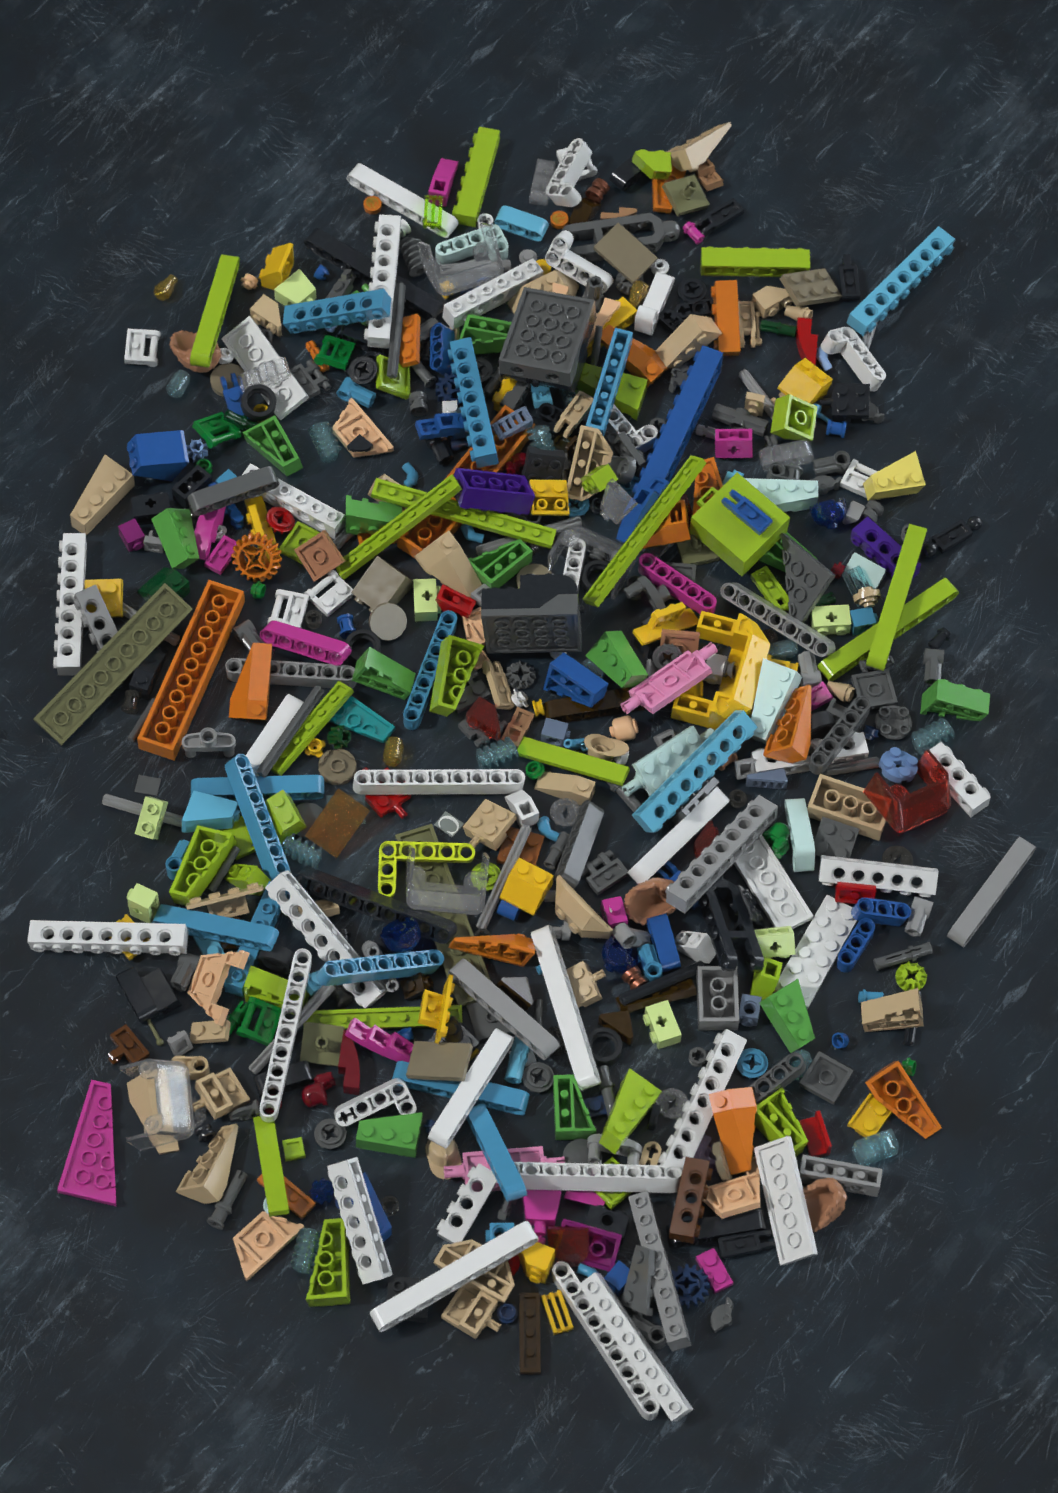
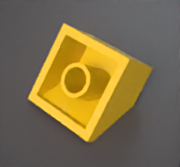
(277, 266)
(806, 382)
(526, 886)
(537, 1262)

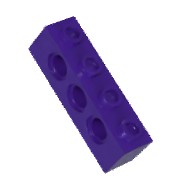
(882, 542)

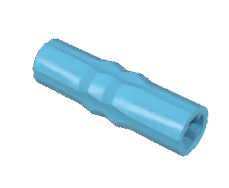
(517, 1062)

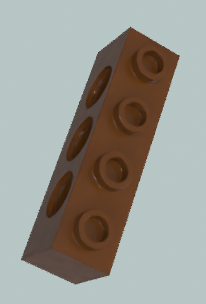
(692, 1169)

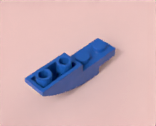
(441, 426)
(645, 498)

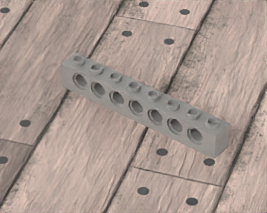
(721, 854)
(662, 1281)

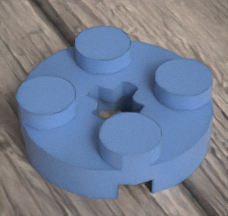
(907, 763)

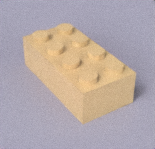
(846, 805)

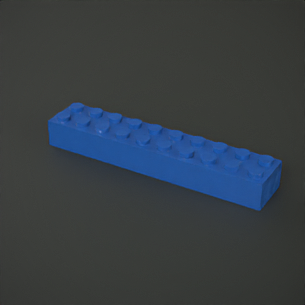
(683, 417)

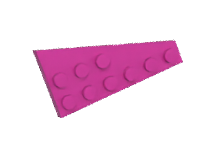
(90, 1161)

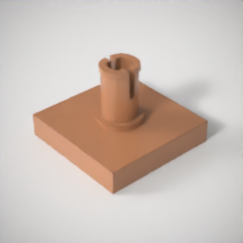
(319, 555)
(683, 639)

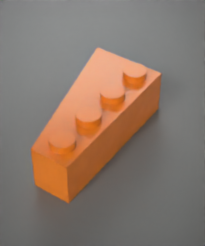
(726, 316)

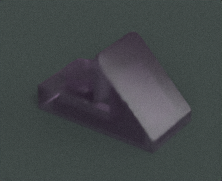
(704, 1151)

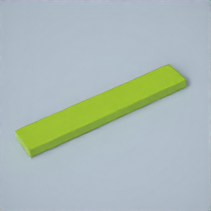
(313, 725)
(573, 761)
(271, 1167)

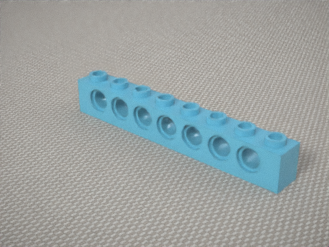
(892, 283)
(745, 730)

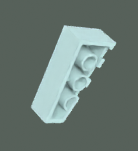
(788, 494)
(772, 694)

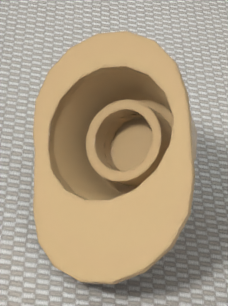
(605, 747)
(440, 1157)

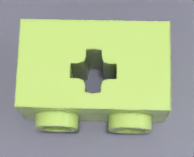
(426, 609)
(837, 614)
(151, 817)
(143, 903)
(783, 939)
(663, 1014)

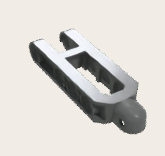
(633, 223)

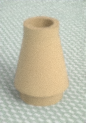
(795, 312)
(842, 691)

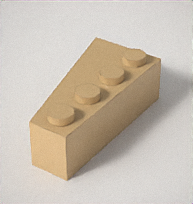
(101, 495)

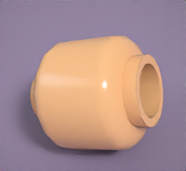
(624, 728)

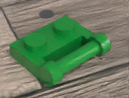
(340, 355)
(215, 424)
(266, 1022)

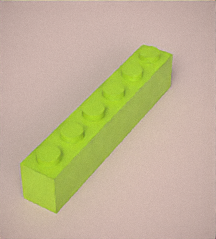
(477, 176)
(753, 261)

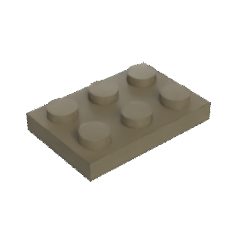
(810, 287)

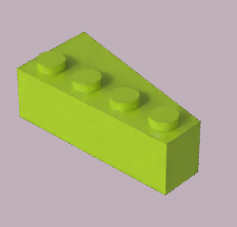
(629, 394)

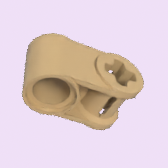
(192, 1063)

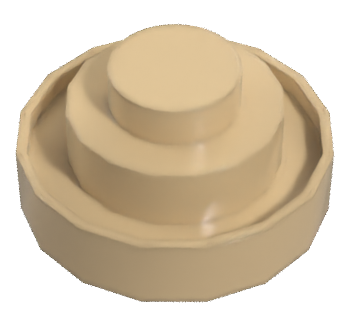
(867, 596)

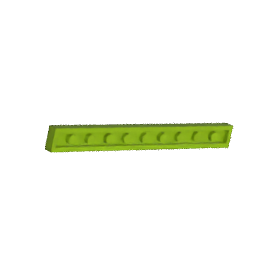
(477, 518)
(644, 531)

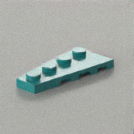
(362, 720)

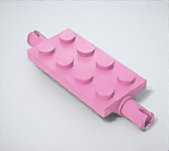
(670, 681)
(470, 1159)

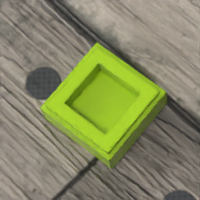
(293, 1149)

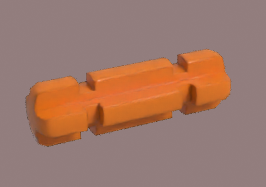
(311, 347)

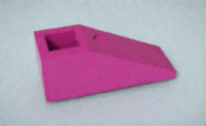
(443, 180)

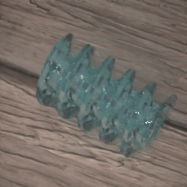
(541, 437)
(325, 441)
(932, 733)
(496, 752)
(302, 851)
(305, 1250)

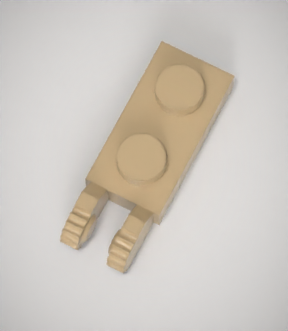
(747, 322)
(574, 413)
(498, 685)

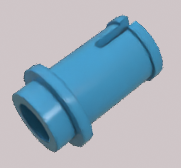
(865, 995)

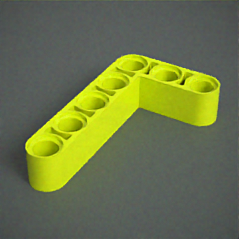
(397, 855)

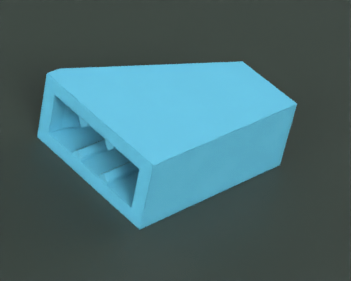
(209, 812)

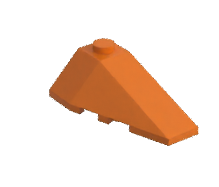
(641, 359)
(706, 479)
(793, 733)

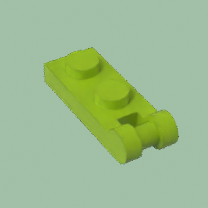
(770, 588)

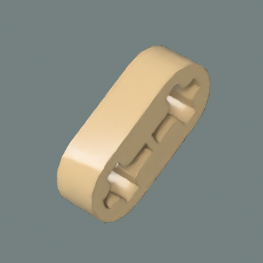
(645, 1154)

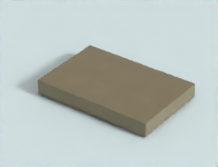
(625, 253)
(439, 1061)

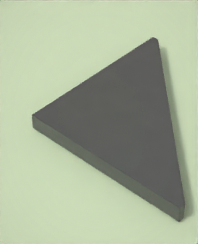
(804, 579)

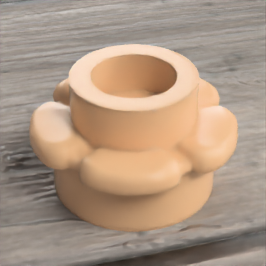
(249, 281)

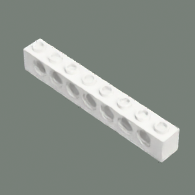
(390, 226)
(70, 544)
(323, 927)
(40, 930)
(733, 1045)
(635, 1347)

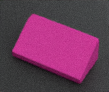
(584, 1197)

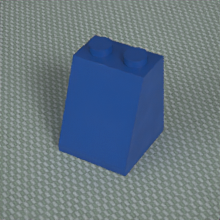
(158, 454)

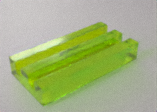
(432, 224)

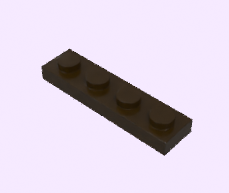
(679, 990)
(529, 1333)

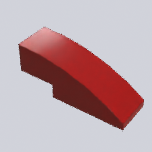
(805, 340)

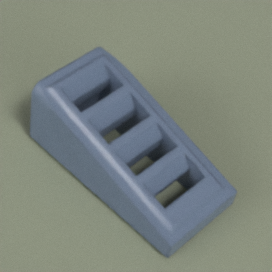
(516, 415)
(768, 779)

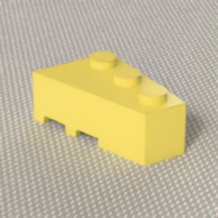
(895, 480)

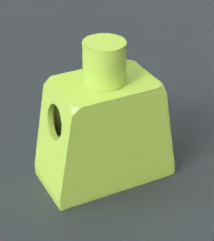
(295, 290)

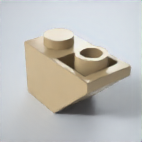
(770, 300)
(266, 313)

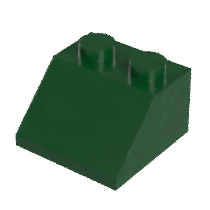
(171, 577)

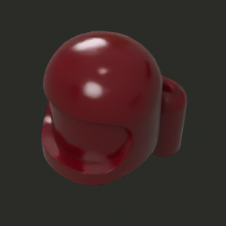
(516, 464)
(316, 1093)

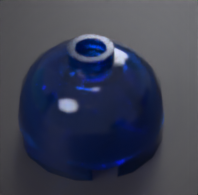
(829, 513)
(401, 936)
(617, 957)

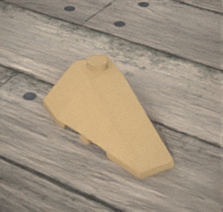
(697, 149)
(449, 564)
(143, 1100)
(211, 1174)

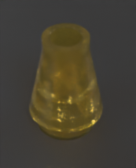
(164, 288)
(638, 292)

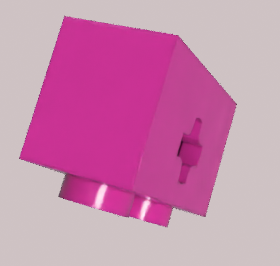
(733, 443)

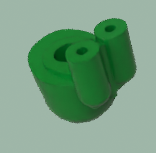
(777, 838)

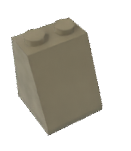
(381, 585)

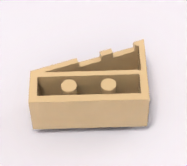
(687, 340)
(893, 1012)

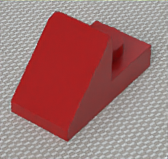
(453, 600)

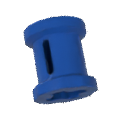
(836, 428)
(346, 625)

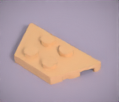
(355, 422)
(262, 1241)

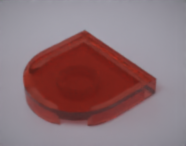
(570, 1244)

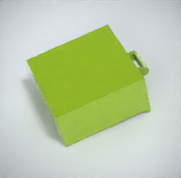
(729, 535)

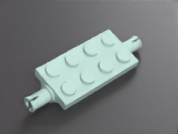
(663, 761)

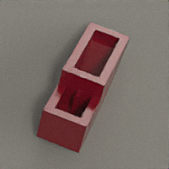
(349, 1066)

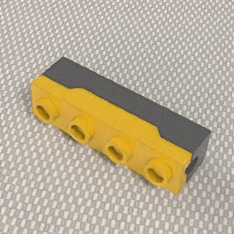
(511, 394)

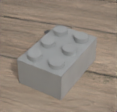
(717, 998)

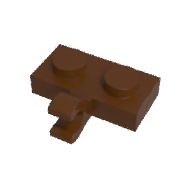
(127, 1045)

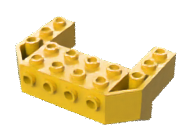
(747, 650)

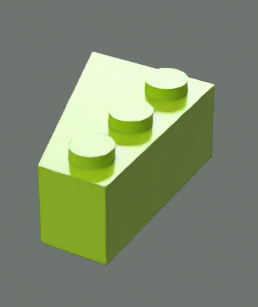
(268, 988)
(777, 1120)

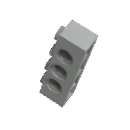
(92, 596)
(851, 1176)

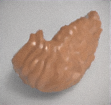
(182, 345)
(648, 900)
(824, 1201)

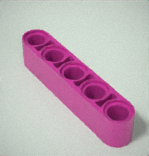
(674, 577)
(305, 642)

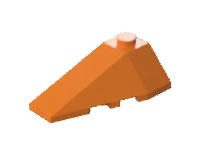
(252, 689)
(506, 948)
(899, 1095)
(735, 1119)

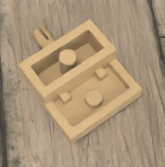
(489, 825)
(584, 984)
(220, 1093)
(471, 1311)

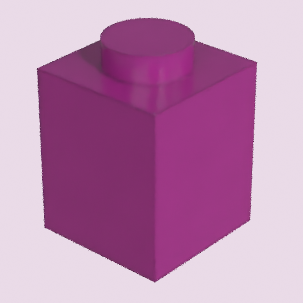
(131, 535)

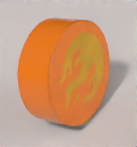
(372, 205)
(559, 219)

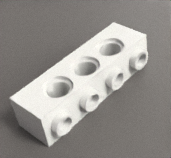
(969, 802)
(457, 1234)

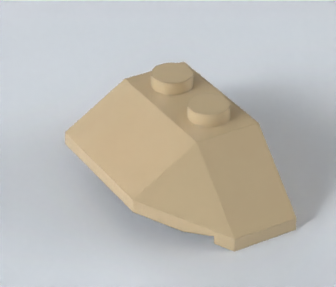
(545, 283)
(589, 453)
(578, 914)
(496, 1282)

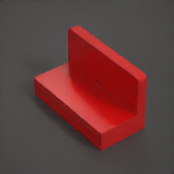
(852, 892)
(817, 1136)

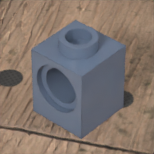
(555, 732)
(749, 1002)

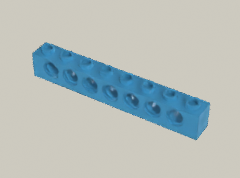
(473, 402)

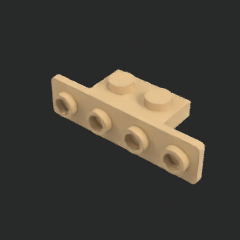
(227, 904)

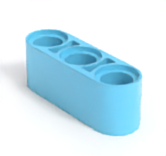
(521, 223)

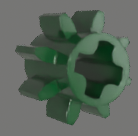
(339, 737)

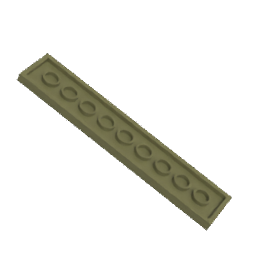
(112, 664)
(439, 873)

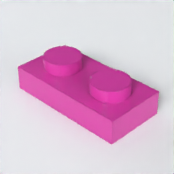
(221, 555)
(715, 1270)

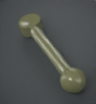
(159, 1042)

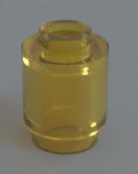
(393, 751)

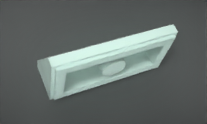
(872, 571)

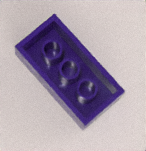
(494, 491)

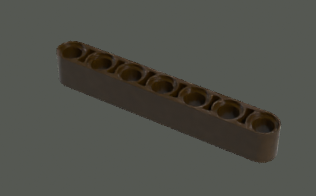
(569, 711)

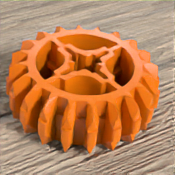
(270, 568)

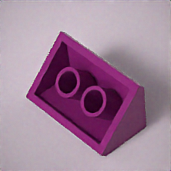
(602, 1246)

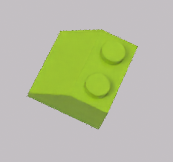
(793, 418)
(284, 815)

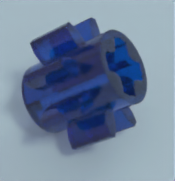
(322, 1191)

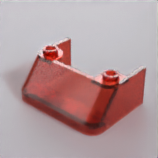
(907, 809)

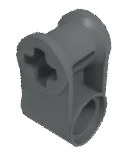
(784, 471)

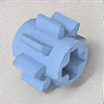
(197, 450)

